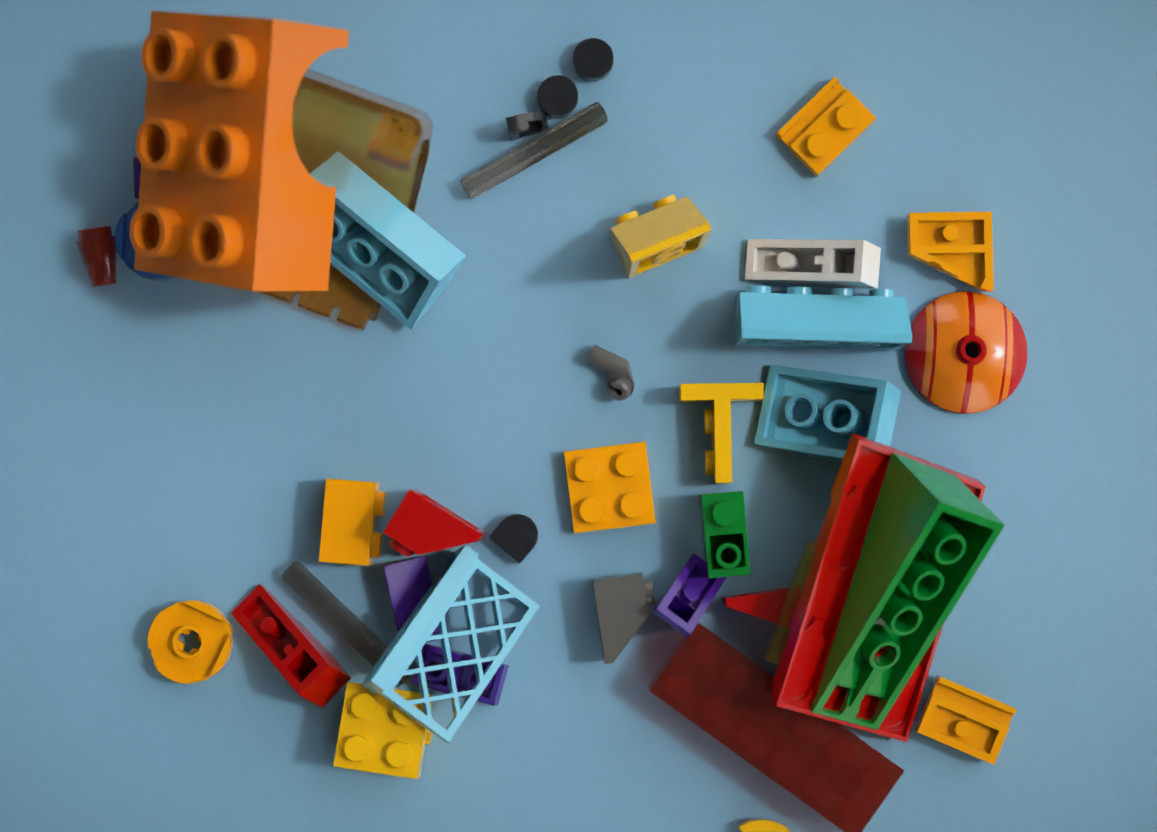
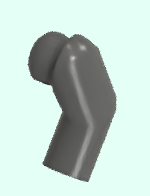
(617, 372)

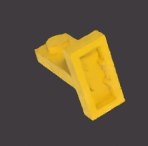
(718, 420)

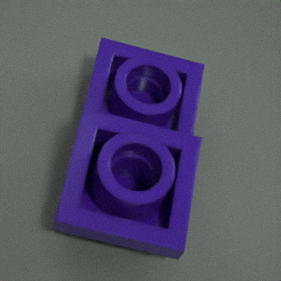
(464, 675)

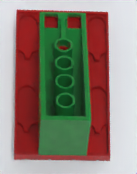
(881, 587)

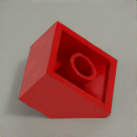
(427, 526)

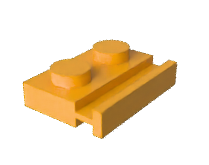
(825, 126)
(965, 720)

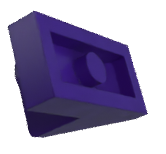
(688, 596)

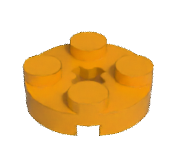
(167, 649)

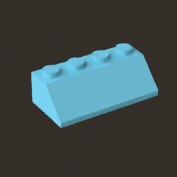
(385, 244)
(822, 320)

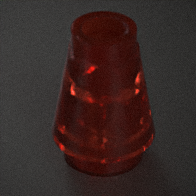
(98, 254)

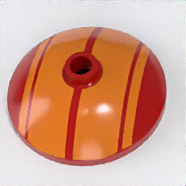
(938, 356)

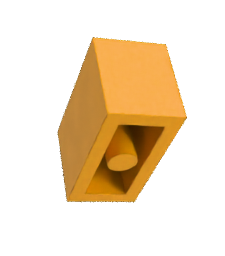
(351, 522)

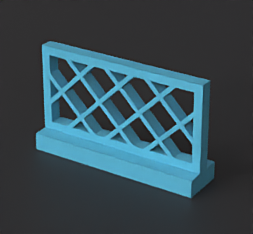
(421, 624)

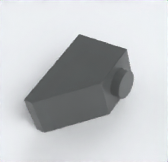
(621, 610)

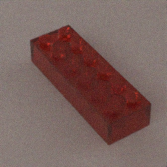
(800, 752)

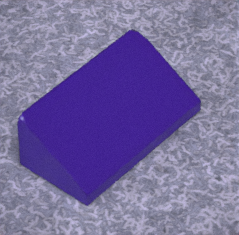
(406, 585)

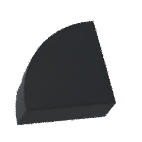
(527, 124)

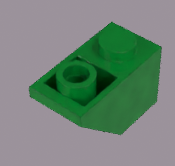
(724, 534)

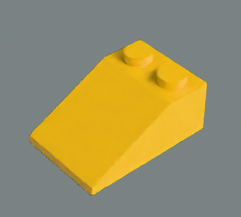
(659, 235)

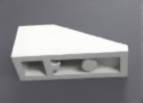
(814, 262)

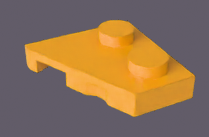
(954, 244)

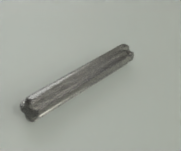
(534, 150)
(336, 614)

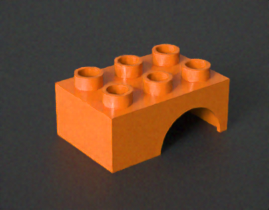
(220, 155)

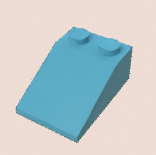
(820, 411)

